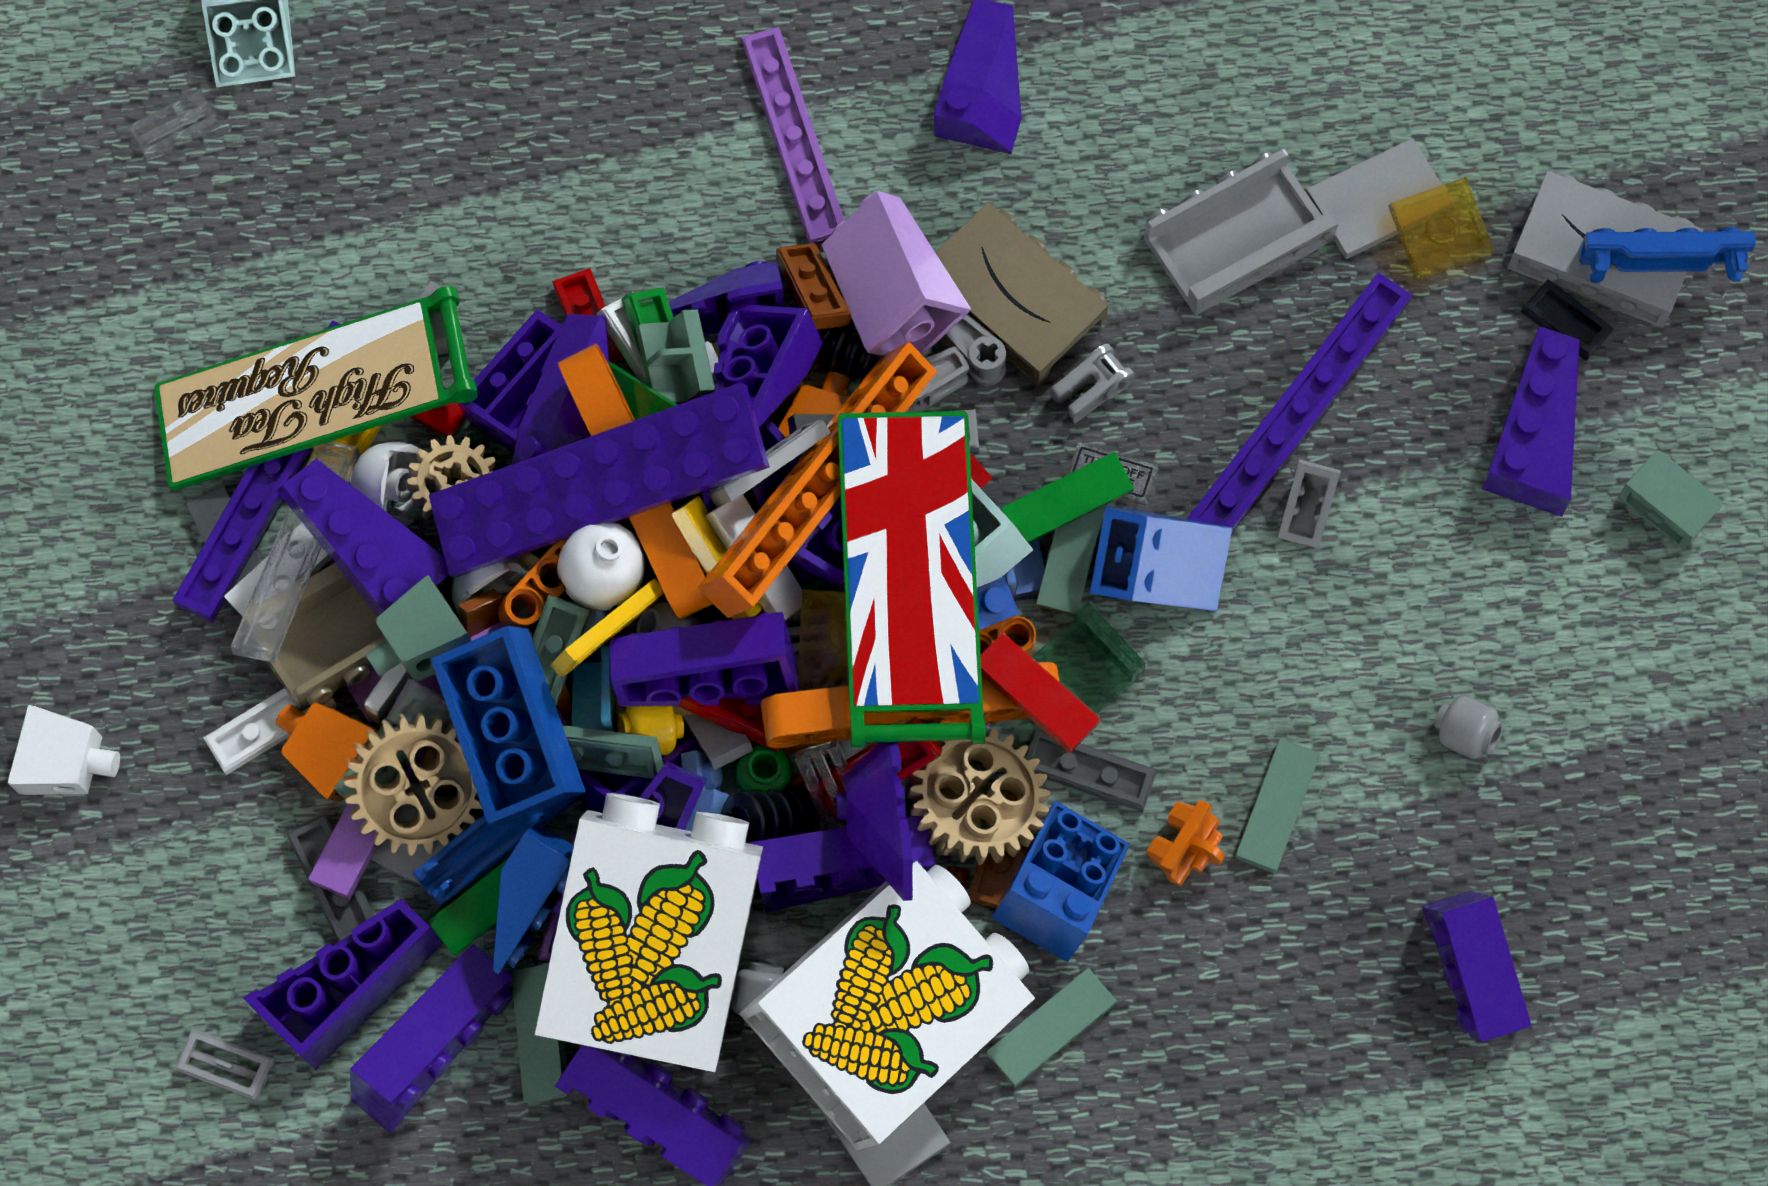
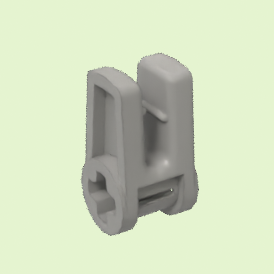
(976, 344)
(1100, 369)
(951, 375)

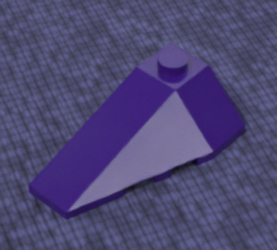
(750, 285)
(767, 352)
(877, 816)

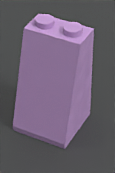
(892, 278)

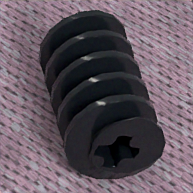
(845, 353)
(774, 812)

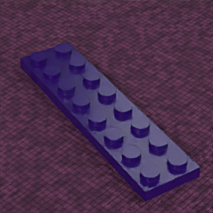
(599, 480)

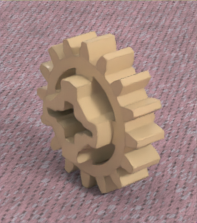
(438, 474)

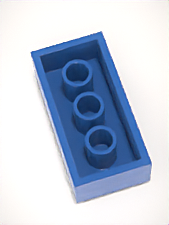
(507, 725)

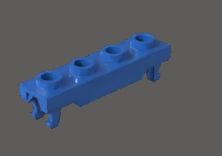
(1666, 251)
(476, 852)

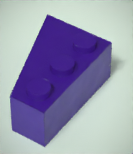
(1477, 965)

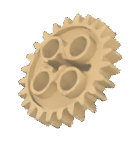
(380, 801)
(1008, 821)

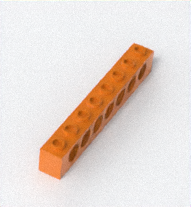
(808, 489)

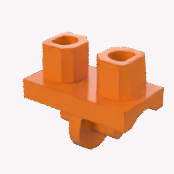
(1192, 847)

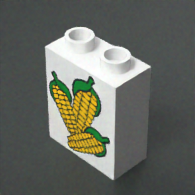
(650, 934)
(890, 1005)

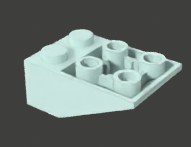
(249, 40)

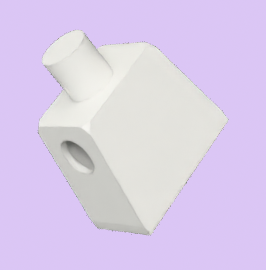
(58, 755)

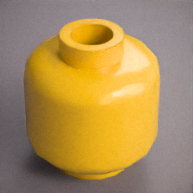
(655, 722)

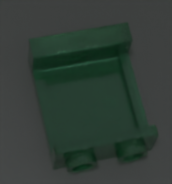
(1092, 659)

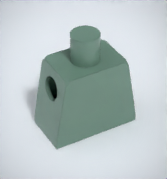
(416, 630)

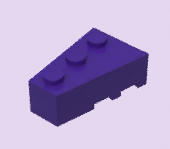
(511, 379)

